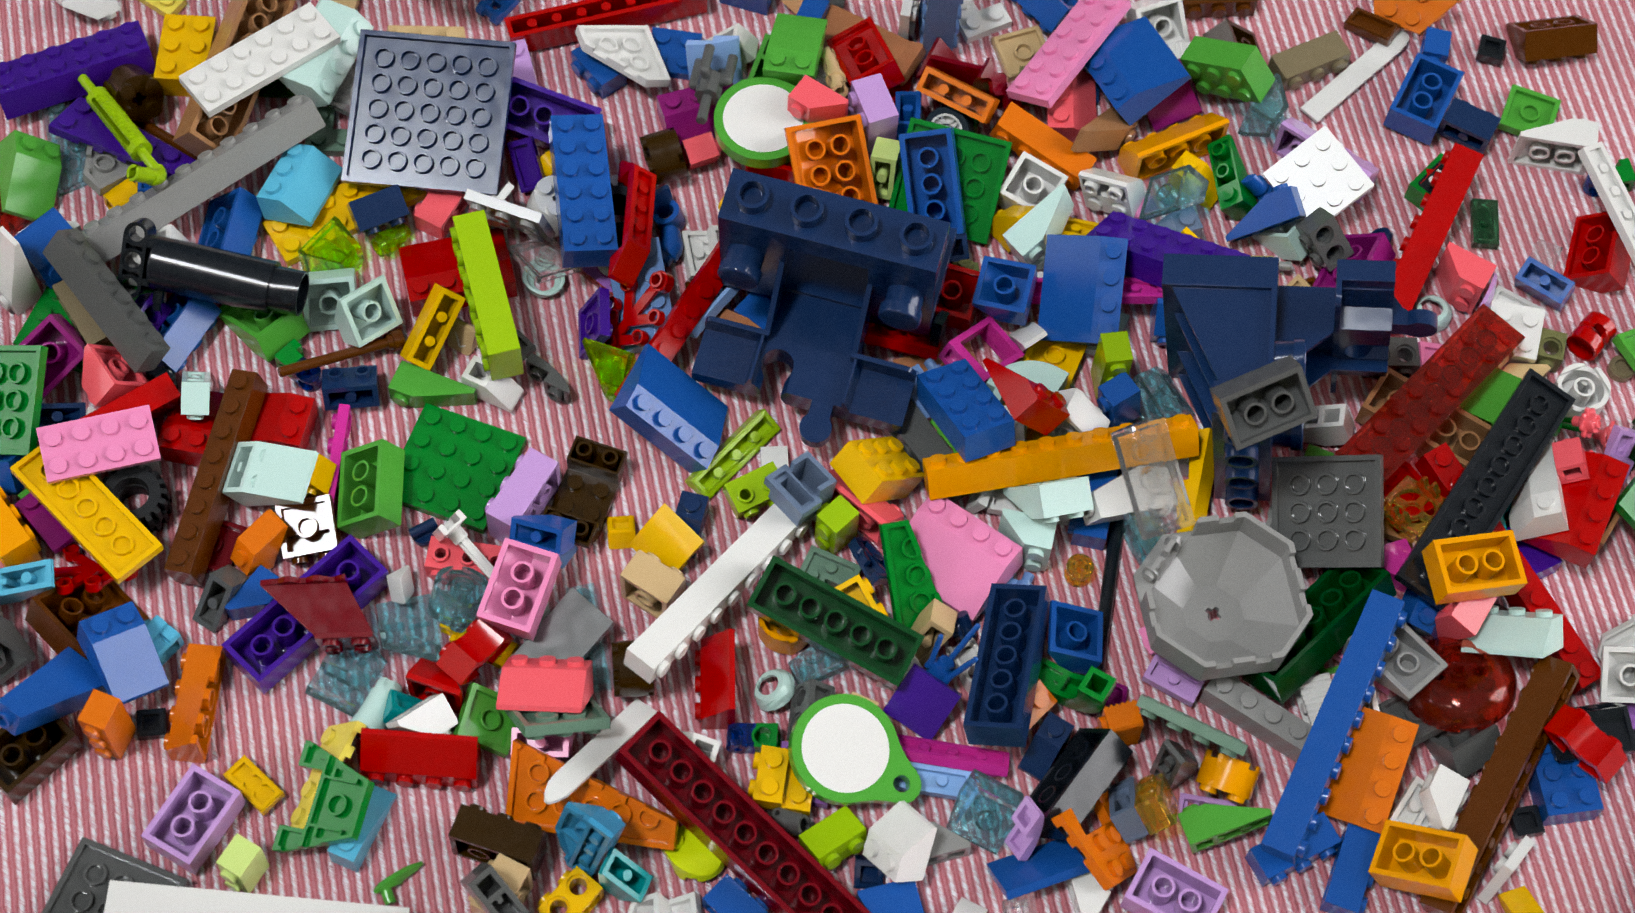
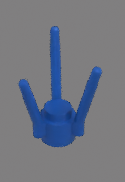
(943, 666)

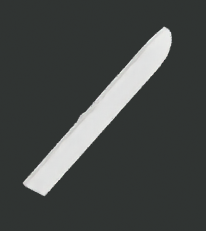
(1353, 77)
(597, 751)

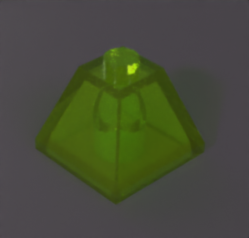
(331, 249)
(608, 365)

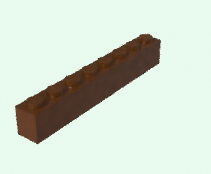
(206, 502)

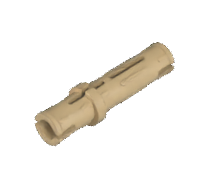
(834, 76)

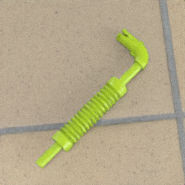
(126, 133)

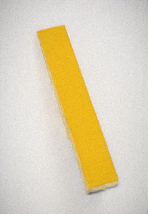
(1200, 477)

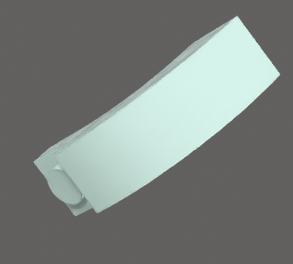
(1037, 371)

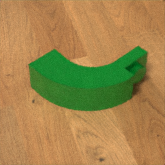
(1077, 691)

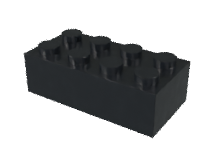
(1079, 777)

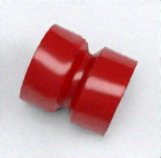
(1591, 336)

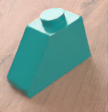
(623, 877)

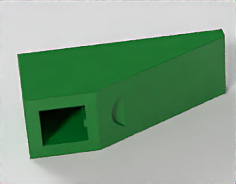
(1228, 173)

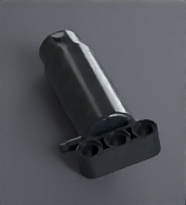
(208, 273)

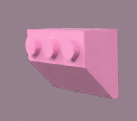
(519, 588)

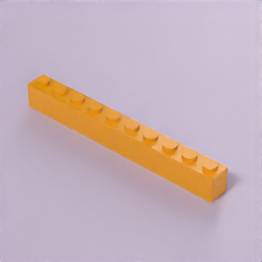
(1043, 460)

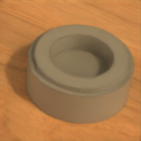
(1619, 369)

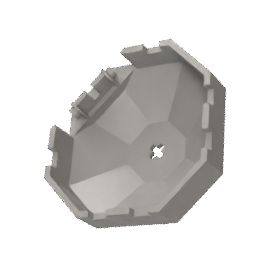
(1240, 572)

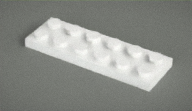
(259, 59)

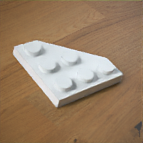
(626, 50)

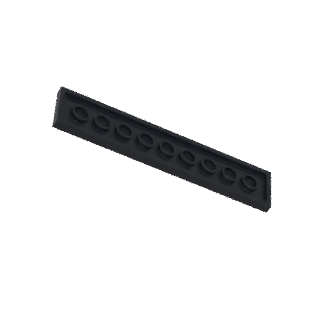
(1492, 473)

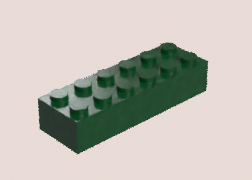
(1336, 606)
(834, 622)

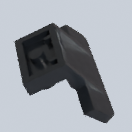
(1612, 720)

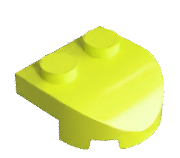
(692, 858)

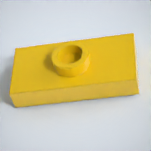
(254, 785)

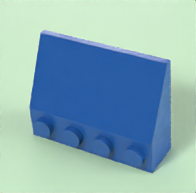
(1136, 69)
(1082, 287)
(671, 410)

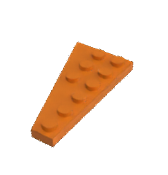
(525, 801)

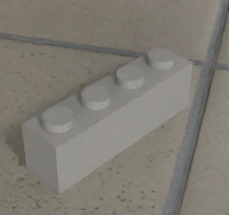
(1257, 715)

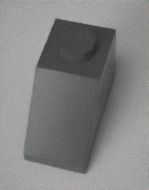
(217, 593)

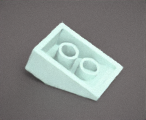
(1029, 235)
(1052, 498)

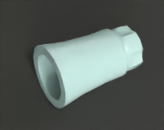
(373, 707)

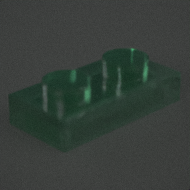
(1484, 223)

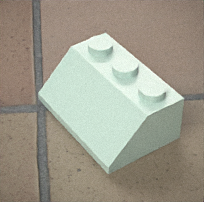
(1519, 633)

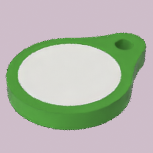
(753, 120)
(850, 753)

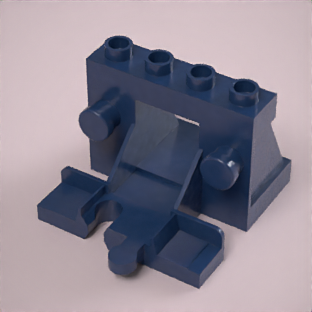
(829, 274)
(1234, 318)

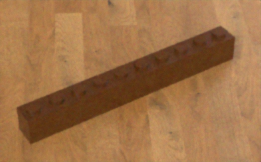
(1509, 770)

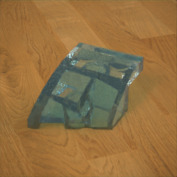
(409, 628)
(346, 679)

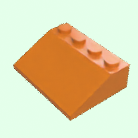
(832, 157)
(1371, 771)

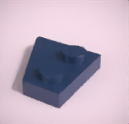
(869, 560)

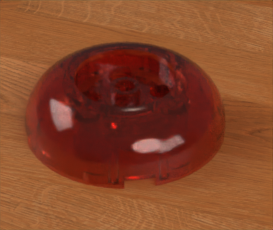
(1474, 690)

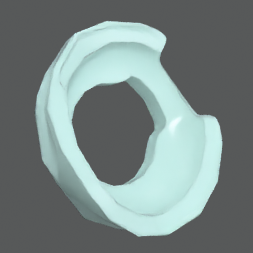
(529, 284)
(1445, 317)
(782, 693)

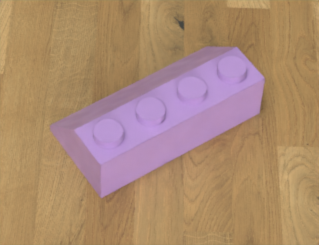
(1295, 132)

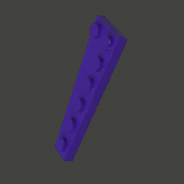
(81, 124)

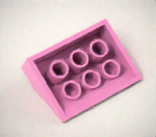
(963, 554)

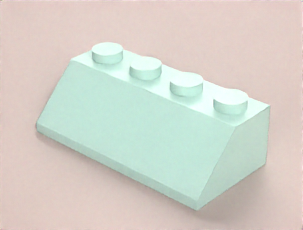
(325, 73)

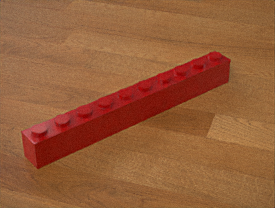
(1444, 468)

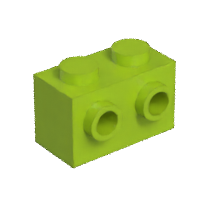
(749, 492)
(836, 524)
(834, 838)

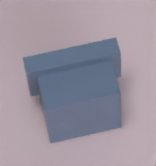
(801, 487)

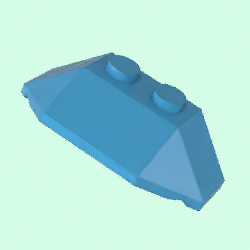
(587, 835)

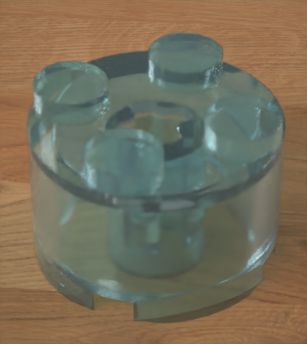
(456, 597)

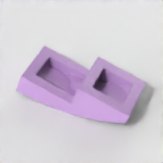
(1621, 444)
(1027, 829)

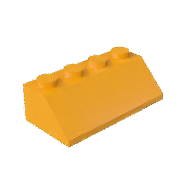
(1161, 150)

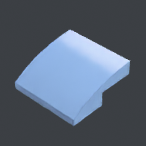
(723, 48)

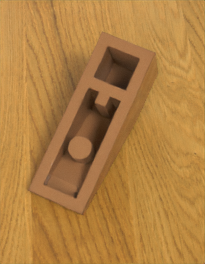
(1104, 133)

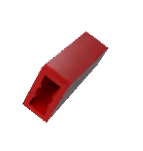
(158, 394)

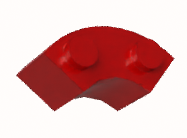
(472, 650)
(1597, 752)

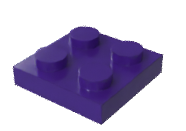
(595, 319)

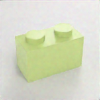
(884, 166)
(242, 864)

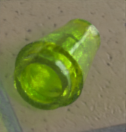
(389, 240)

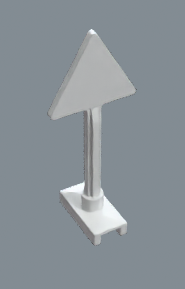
(454, 531)

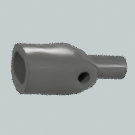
(792, 822)

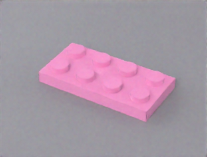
(98, 444)

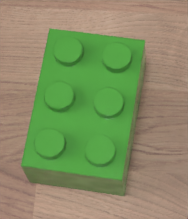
(1227, 69)
(370, 489)

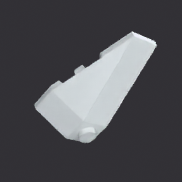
(17, 281)
(1539, 503)

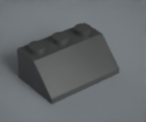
(1264, 402)

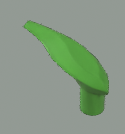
(397, 878)

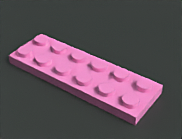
(1067, 51)

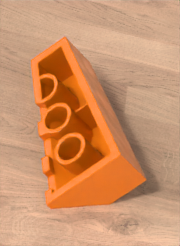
(1041, 142)
(196, 703)

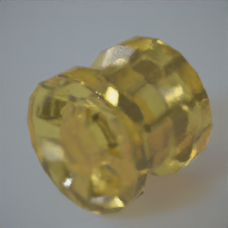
(1073, 572)

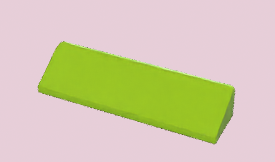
(734, 453)

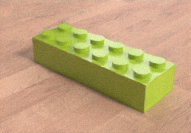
(486, 295)

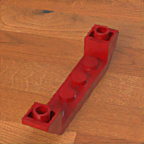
(638, 222)

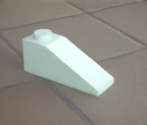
(195, 394)

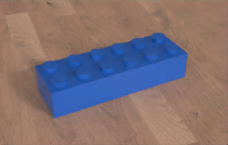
(582, 190)

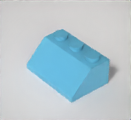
(298, 186)

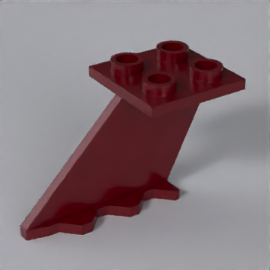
(975, 75)
(325, 610)

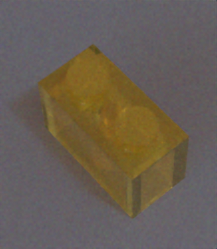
(1155, 803)

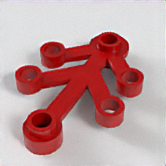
(632, 313)
(86, 572)

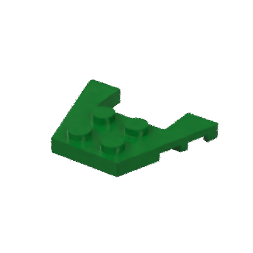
(336, 807)

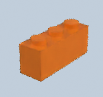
(957, 94)
(106, 725)

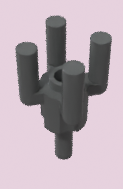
(709, 82)

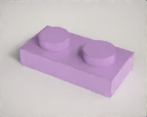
(1172, 680)

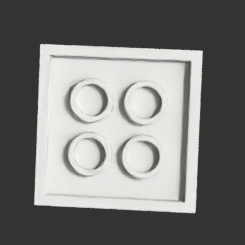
(1322, 174)

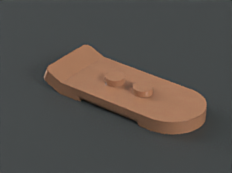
(905, 52)

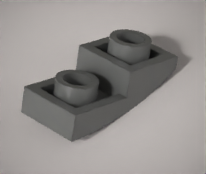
(554, 384)

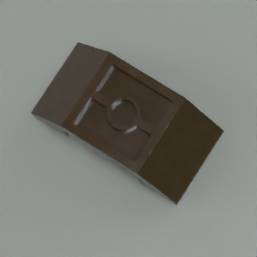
(589, 487)

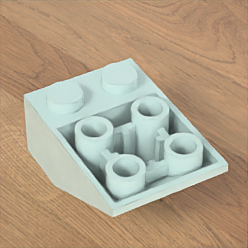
(269, 474)

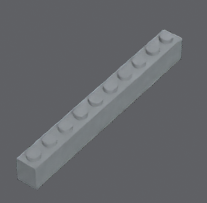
(208, 174)

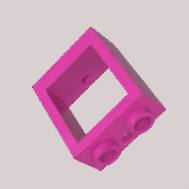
(993, 336)

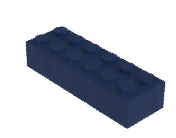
(1007, 665)

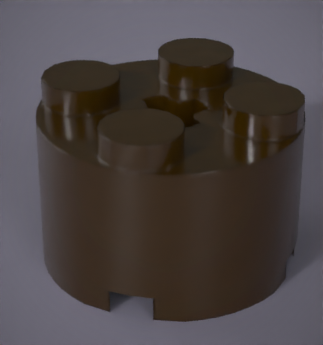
(135, 92)
(664, 155)
(625, 680)

